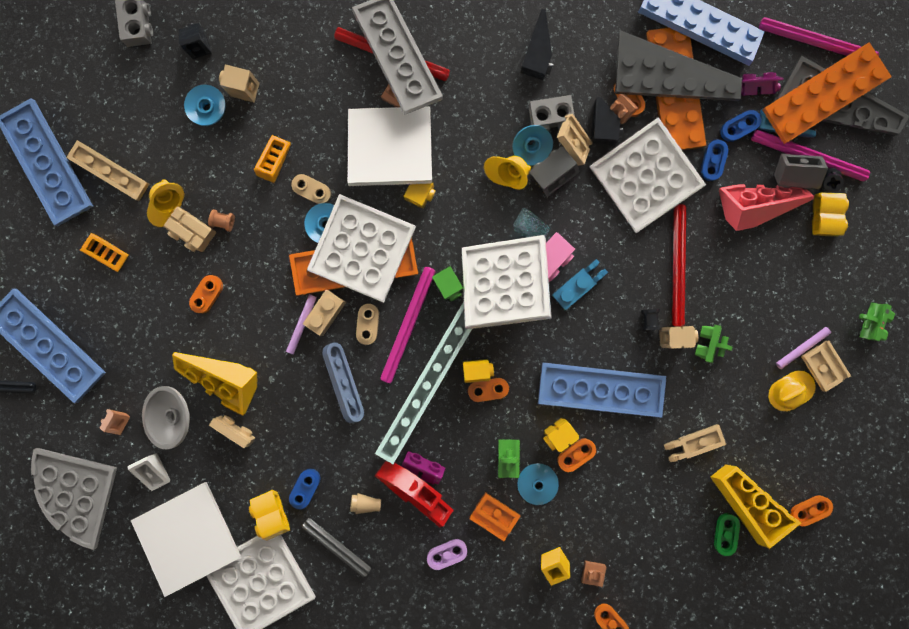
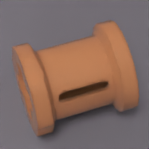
(221, 220)

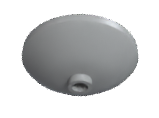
(165, 417)

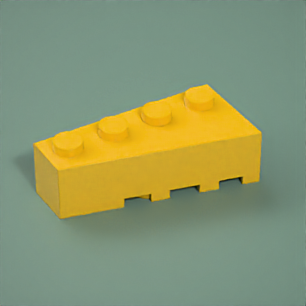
(756, 509)

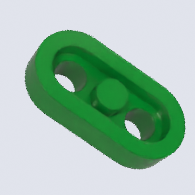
(728, 533)

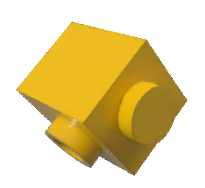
(419, 194)
(555, 566)

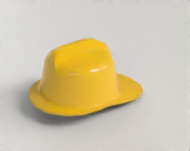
(507, 171)
(163, 201)
(792, 391)

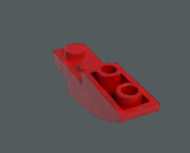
(416, 491)

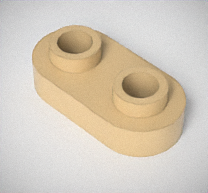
(310, 189)
(369, 324)

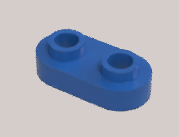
(739, 125)
(714, 161)
(304, 489)

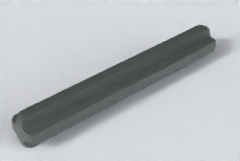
(336, 547)

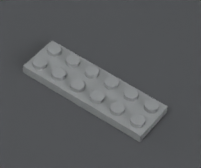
(397, 54)

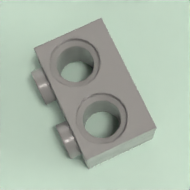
(130, 22)
(550, 108)

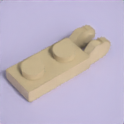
(697, 443)

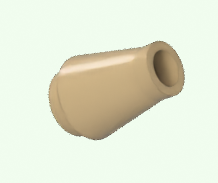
(364, 504)

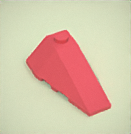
(754, 206)

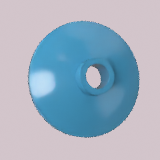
(196, 101)
(538, 150)
(315, 218)
(533, 474)

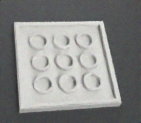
(389, 147)
(647, 175)
(361, 248)
(506, 282)
(185, 539)
(261, 584)

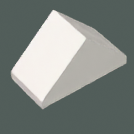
(150, 472)

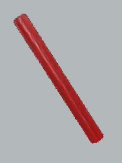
(361, 42)
(679, 259)

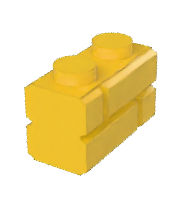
(560, 435)

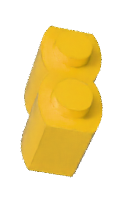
(829, 214)
(477, 370)
(269, 515)

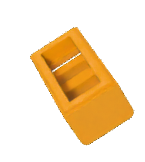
(262, 162)
(90, 242)

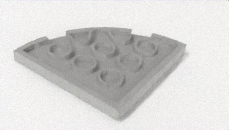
(73, 494)

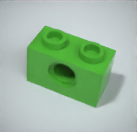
(448, 284)

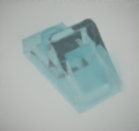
(530, 225)

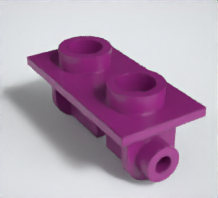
(768, 84)
(431, 470)

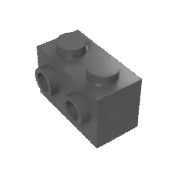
(554, 171)
(800, 171)

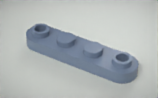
(343, 382)

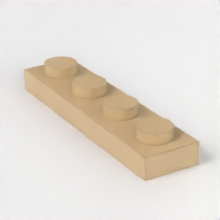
(108, 170)

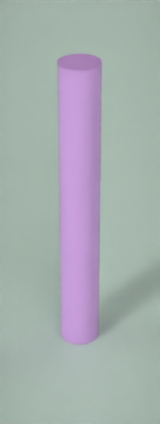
(300, 327)
(803, 348)

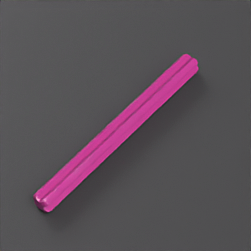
(808, 37)
(796, 149)
(407, 325)

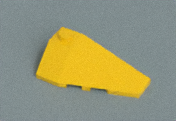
(226, 380)

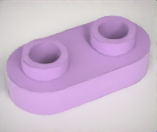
(448, 556)

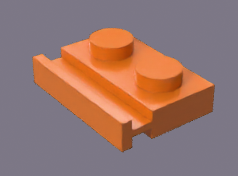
(494, 516)

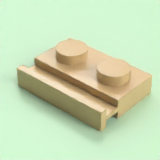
(574, 139)
(825, 366)
(226, 426)

